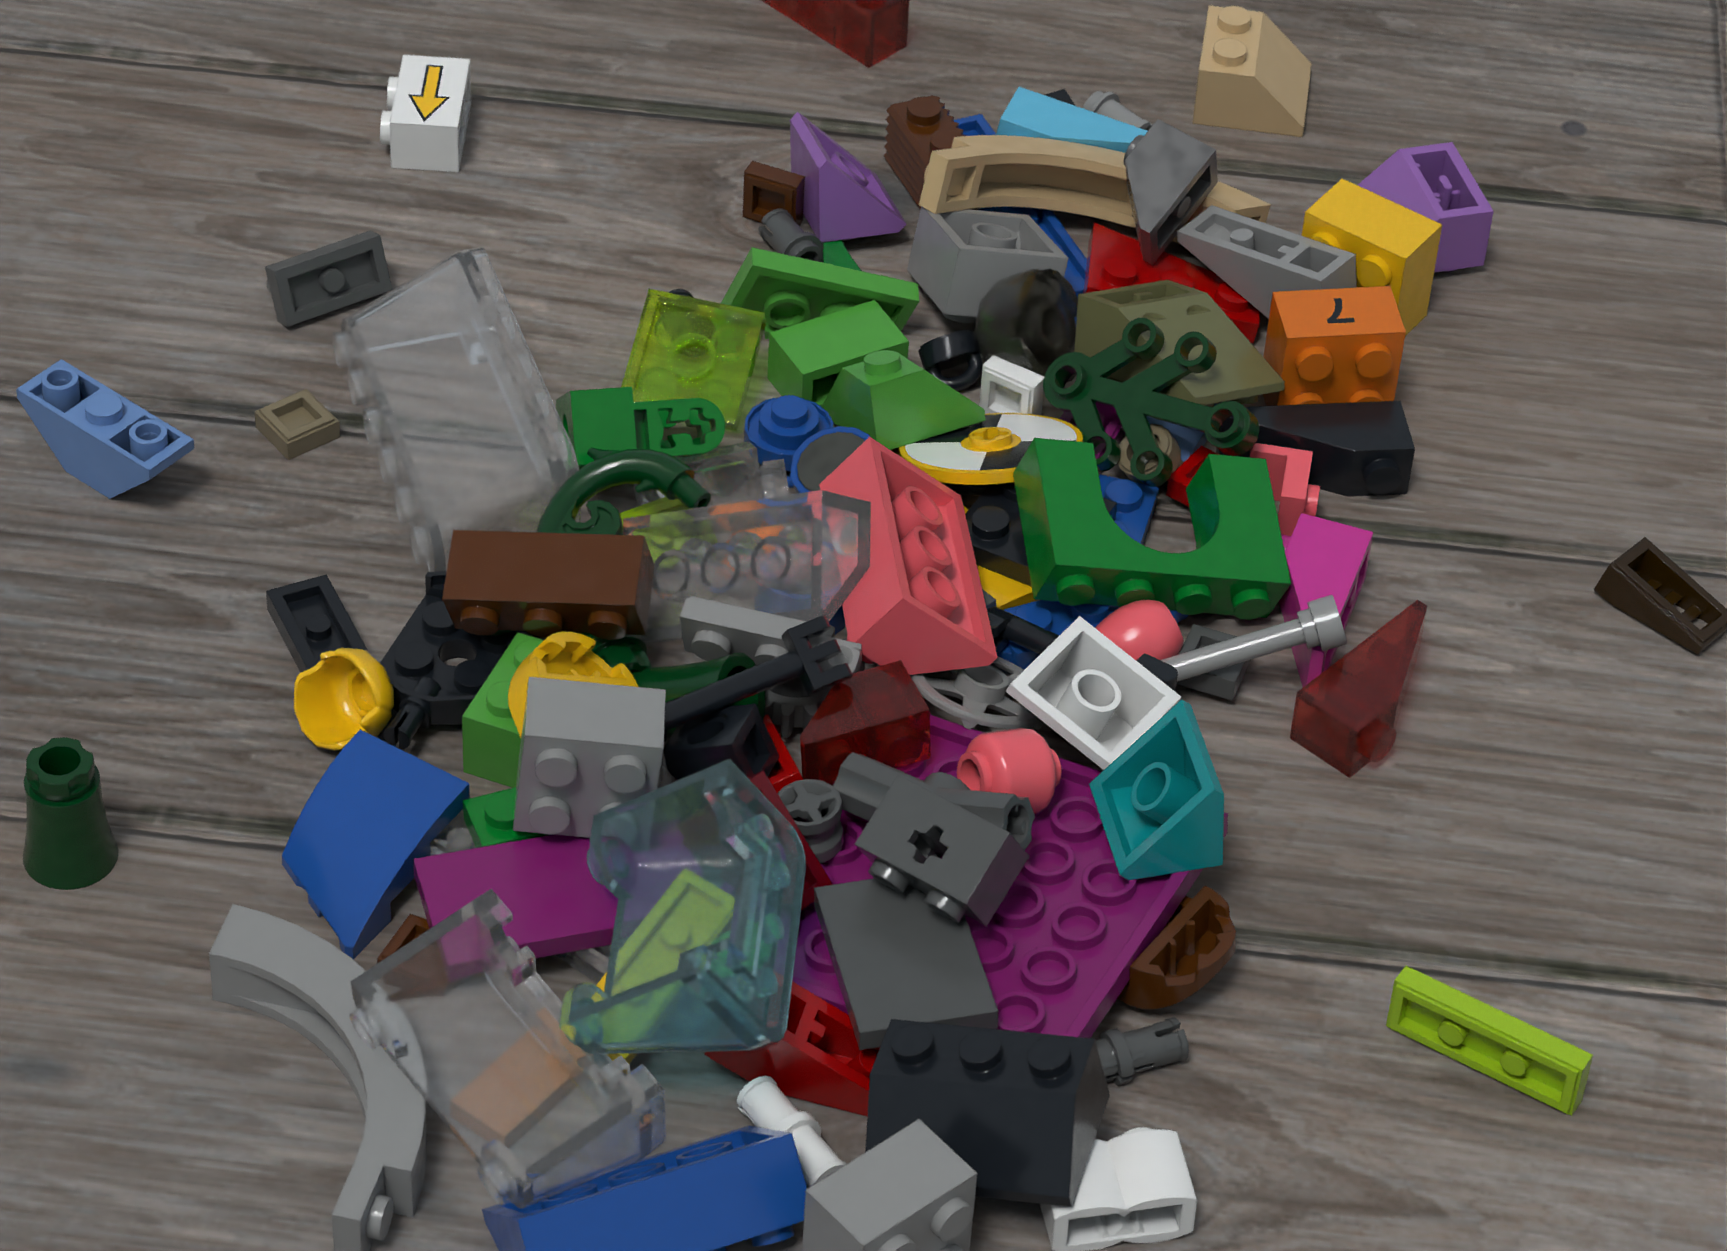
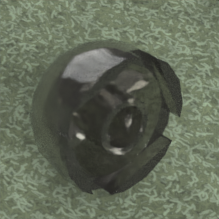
(1028, 320)

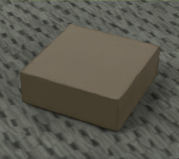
(297, 424)

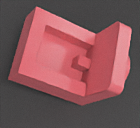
(1289, 481)

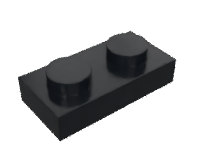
(311, 620)

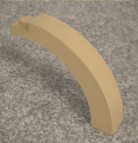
(1049, 176)

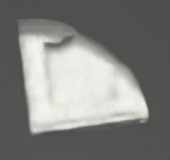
(773, 478)

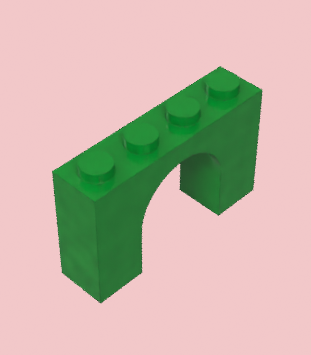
(1086, 558)

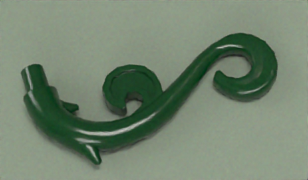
(611, 468)

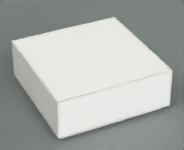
(1010, 388)

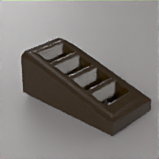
(1648, 588)

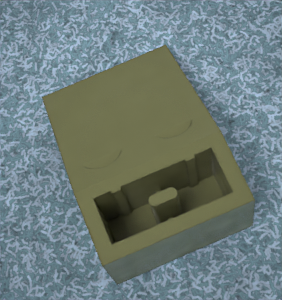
(1239, 368)

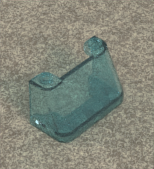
(700, 922)

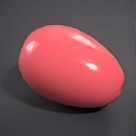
(1142, 629)

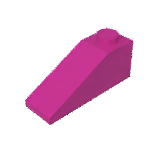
(1322, 562)

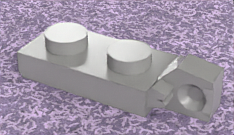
(722, 629)

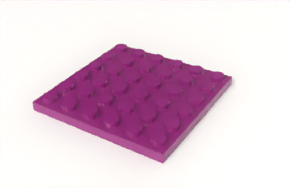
(1064, 927)

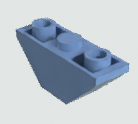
(98, 431)

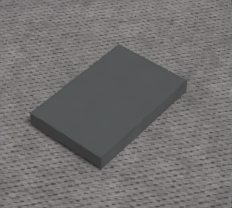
(901, 960)

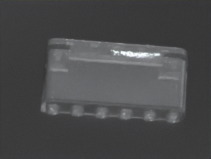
(455, 405)

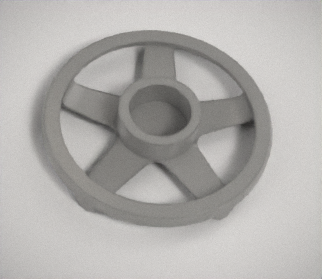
(979, 690)

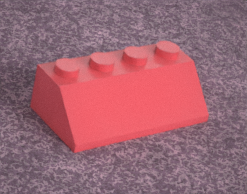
(923, 579)

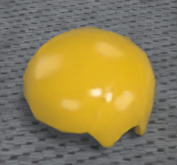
(341, 696)

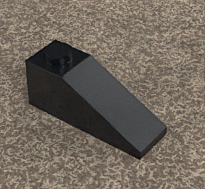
(1354, 444)

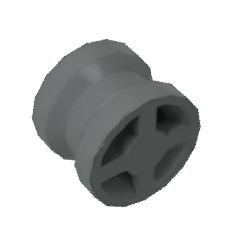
(817, 813)

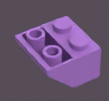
(1440, 187)

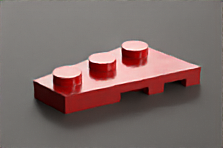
(1118, 262)

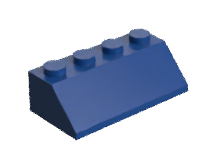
(673, 1201)

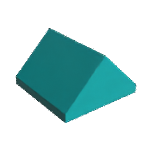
(1163, 801)

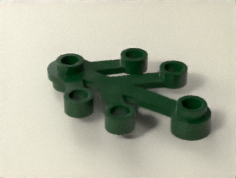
(1140, 398)

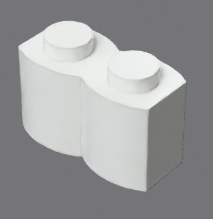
(1129, 1192)

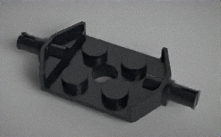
(423, 685)

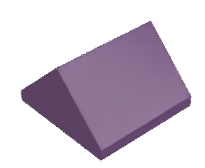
(839, 191)

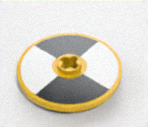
(986, 450)

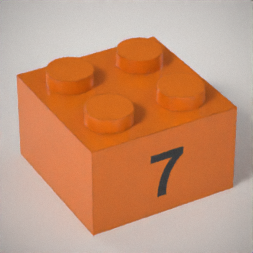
(1334, 345)

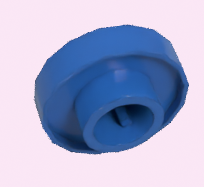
(782, 425)

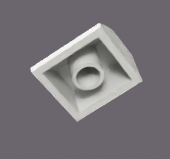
(1092, 693)

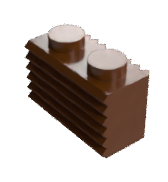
(913, 133)

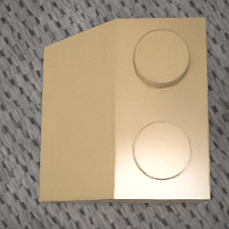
(1250, 75)

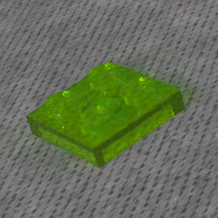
(695, 351)

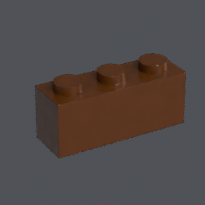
(549, 583)

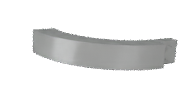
(307, 986)

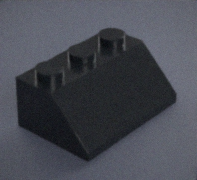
(1000, 1099)

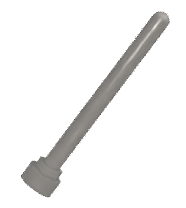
(1315, 626)

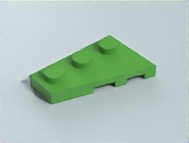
(804, 289)

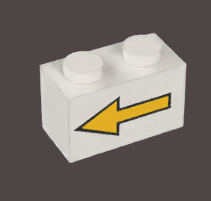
(427, 113)

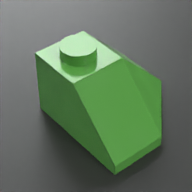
(897, 401)

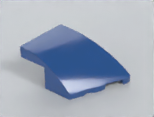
(364, 830)

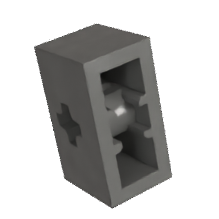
(976, 861)

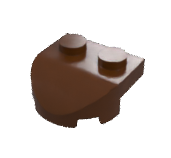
(1184, 954)

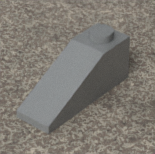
(1264, 258)

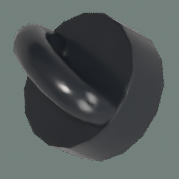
(952, 351)

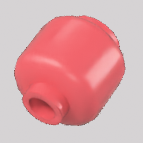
(1012, 763)

